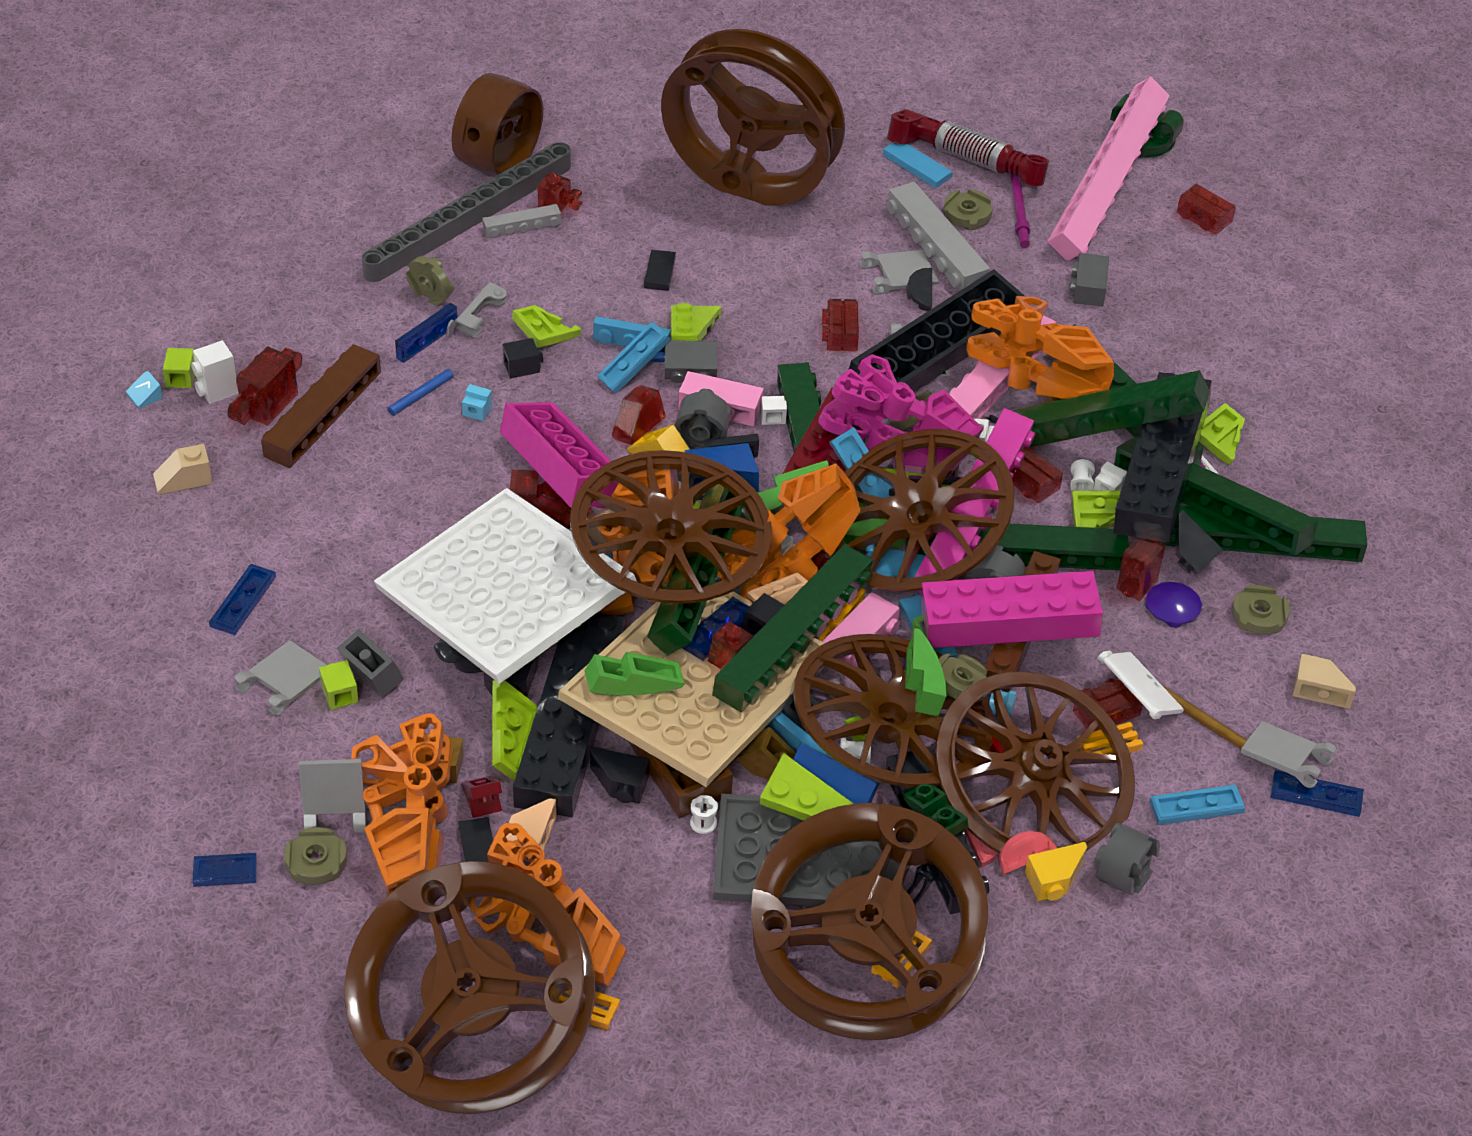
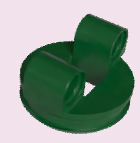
(1164, 133)

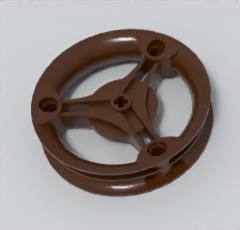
(753, 116)
(863, 941)
(481, 1006)

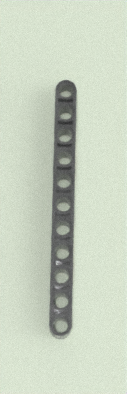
(464, 212)

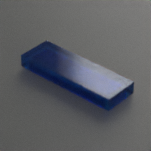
(425, 333)
(242, 599)
(731, 611)
(1324, 795)

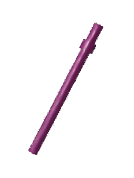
(1022, 226)

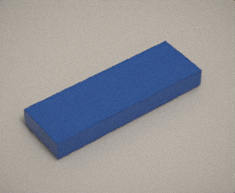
(839, 777)

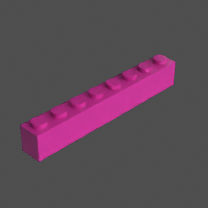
(1008, 438)

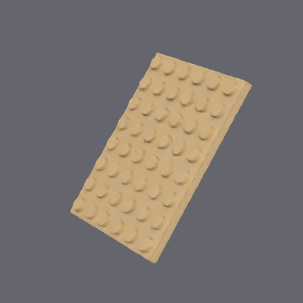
(688, 723)

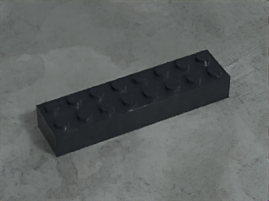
(940, 335)
(1158, 475)
(561, 735)

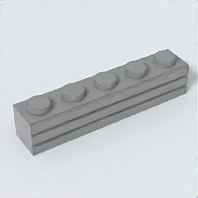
(521, 221)

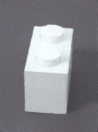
(214, 372)

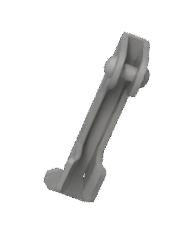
(467, 321)

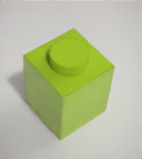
(178, 368)
(338, 684)

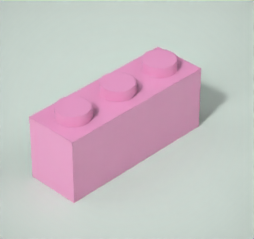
(742, 398)
(871, 616)

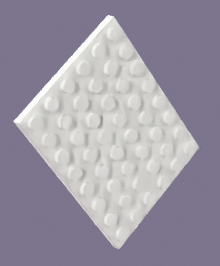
(500, 585)

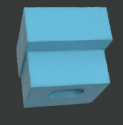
(477, 402)

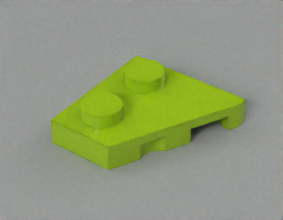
(543, 326)
(1222, 433)
(1094, 508)

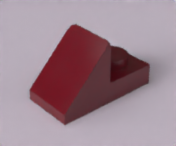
(483, 795)

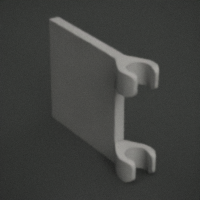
(896, 268)
(286, 672)
(1287, 752)
(332, 789)

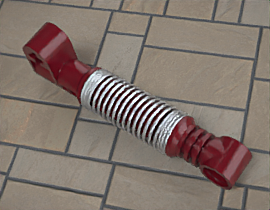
(944, 136)

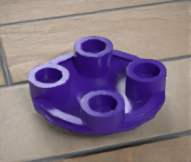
(1173, 603)

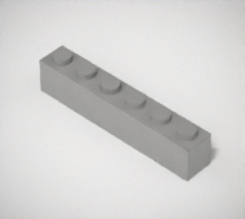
(936, 235)

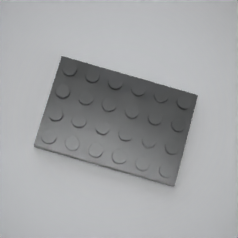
(749, 834)

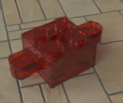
(266, 386)

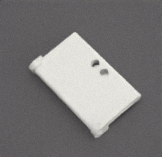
(1141, 683)

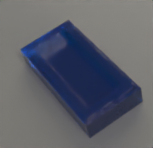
(224, 869)

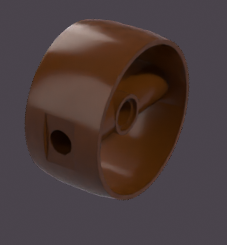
(487, 125)

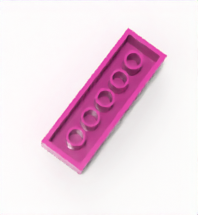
(554, 447)
(1011, 609)

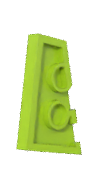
(691, 322)
(511, 726)
(798, 791)

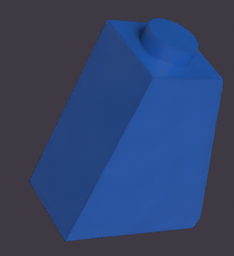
(736, 457)

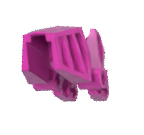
(876, 395)

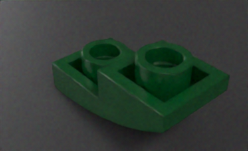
(933, 804)

